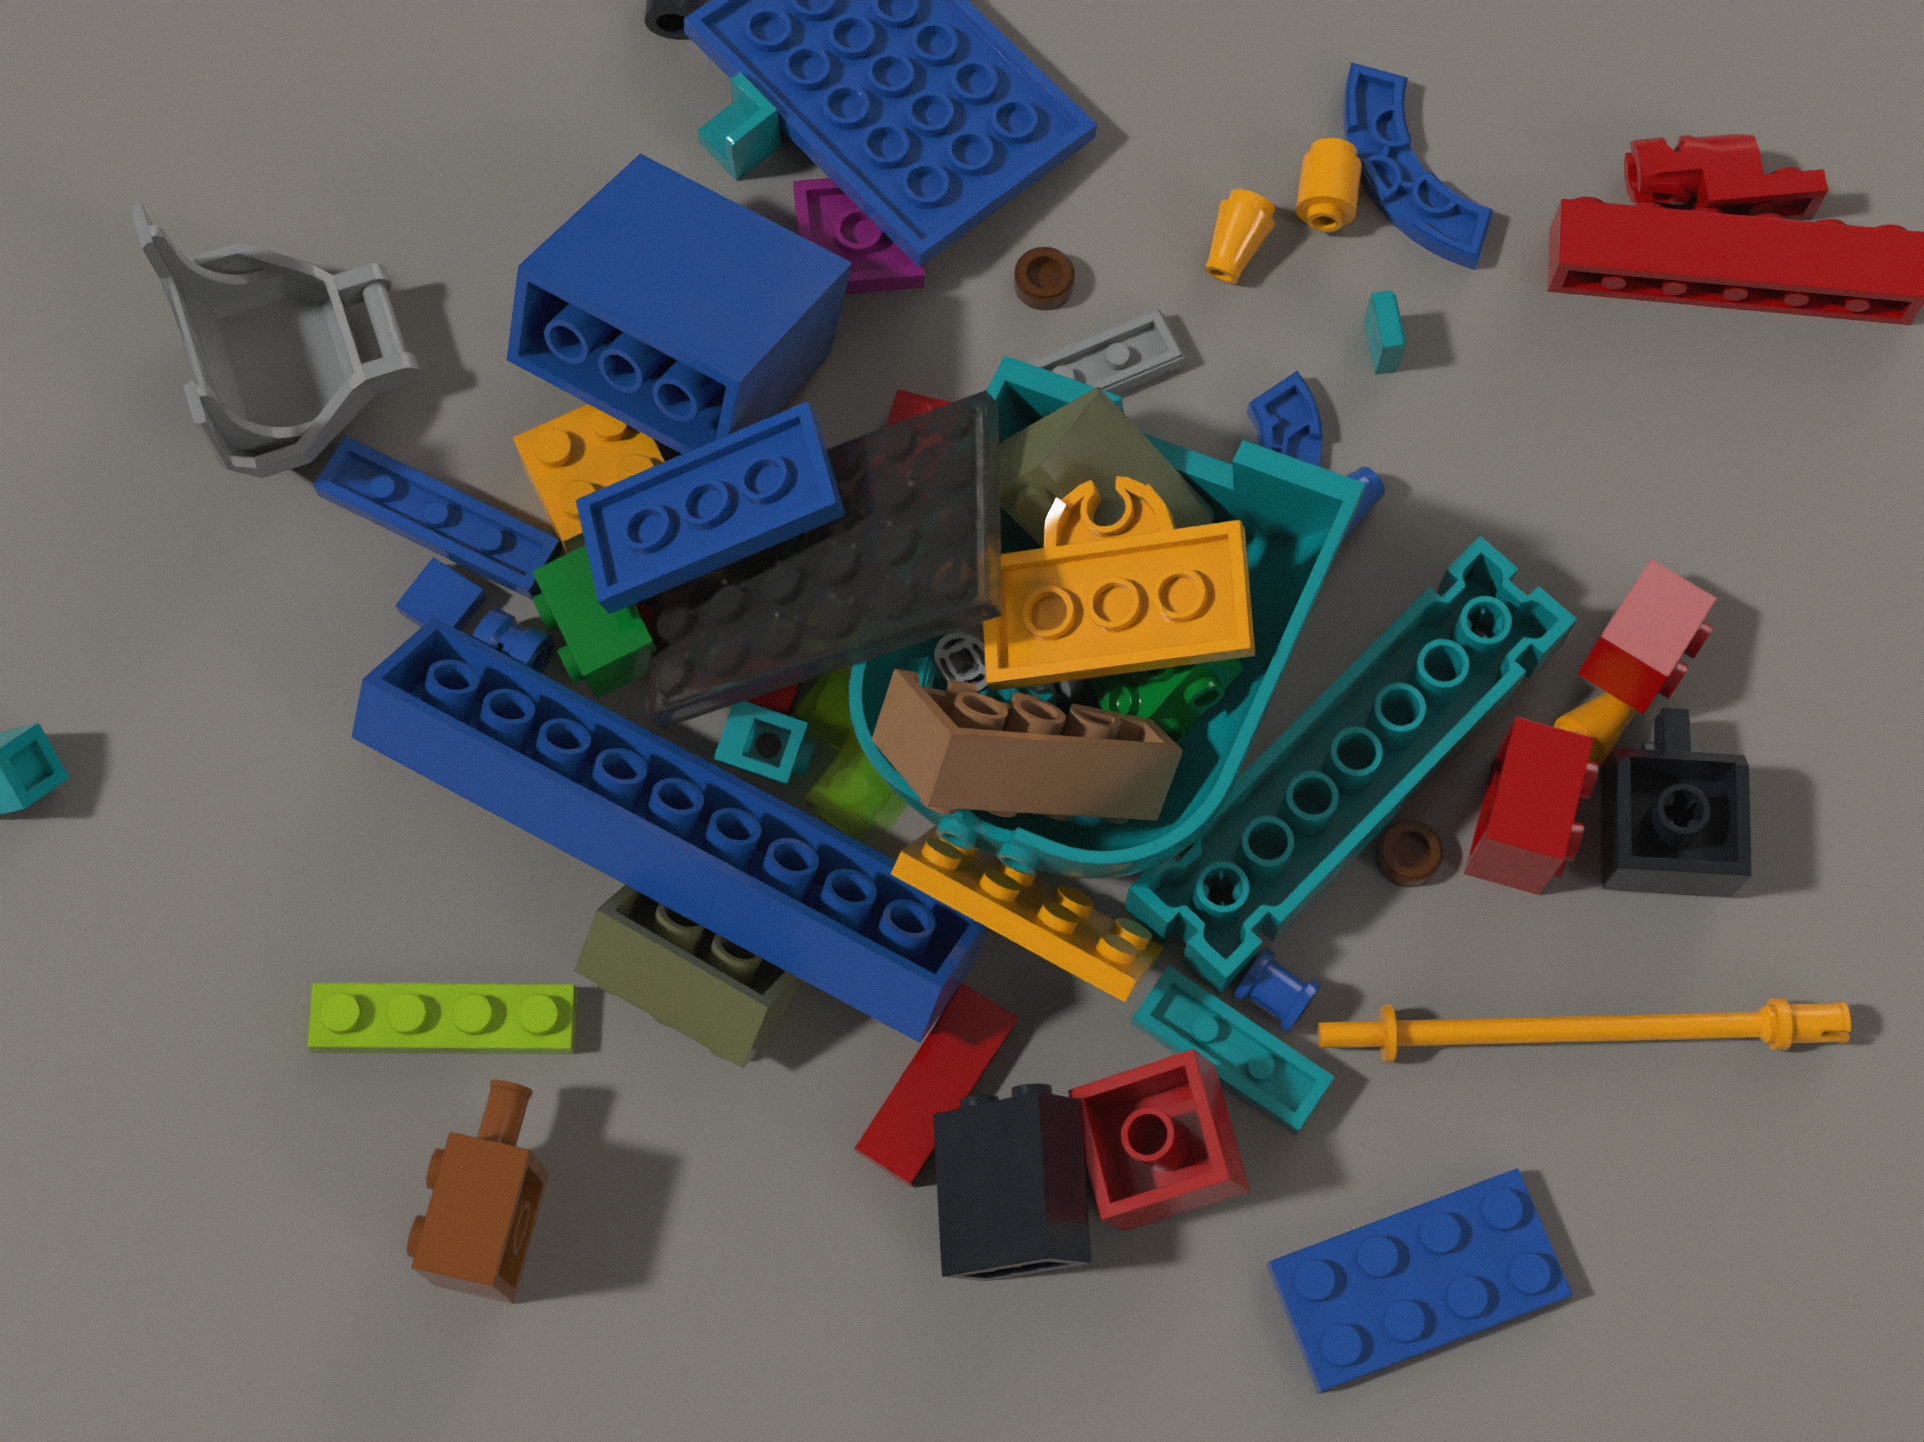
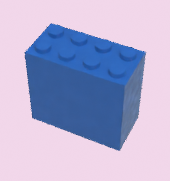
(675, 308)

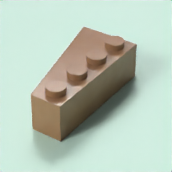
(1024, 754)

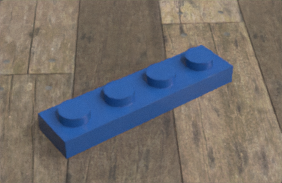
(436, 516)

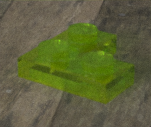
(850, 788)

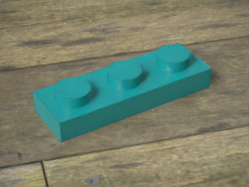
(1245, 1055)

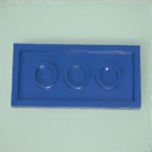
(709, 508)
(1418, 1280)

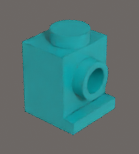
(744, 729)

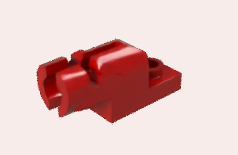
(1721, 175)

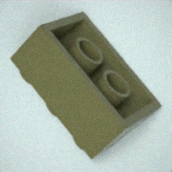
(1082, 444)
(686, 975)

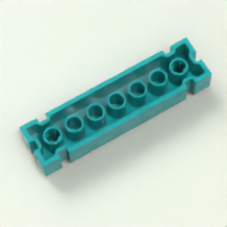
(1351, 763)

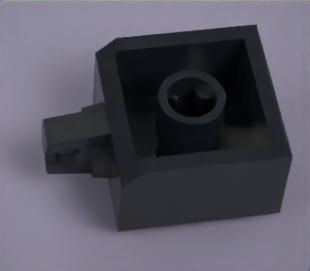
(1701, 789)

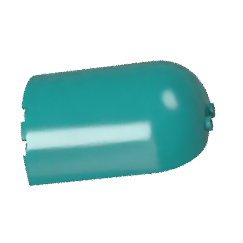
(1292, 534)

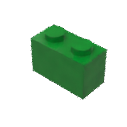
(600, 645)

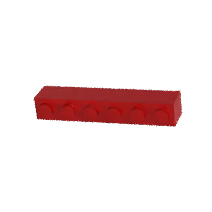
(1736, 261)

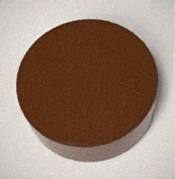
(1044, 278)
(1409, 853)

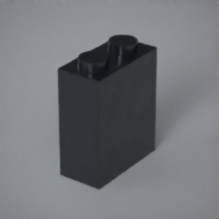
(1011, 1185)

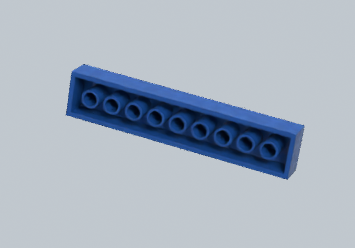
(667, 825)

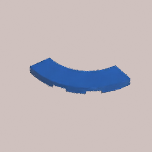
(1395, 178)

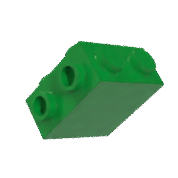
(1167, 695)

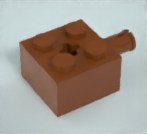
(481, 1203)

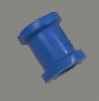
(1277, 990)

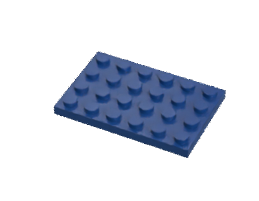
(901, 105)

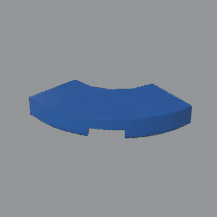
(1288, 420)

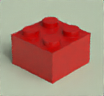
(1531, 806)
(1159, 1141)

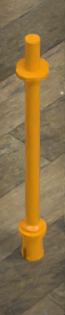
(1773, 1023)

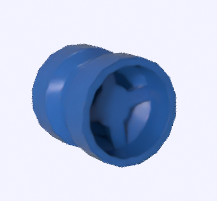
(503, 634)

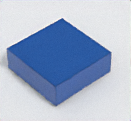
(442, 595)

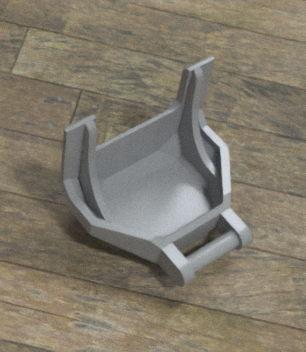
(274, 348)

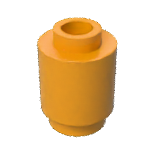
(1329, 185)

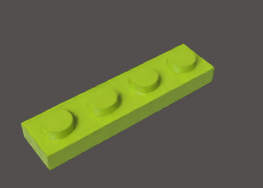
(442, 1018)

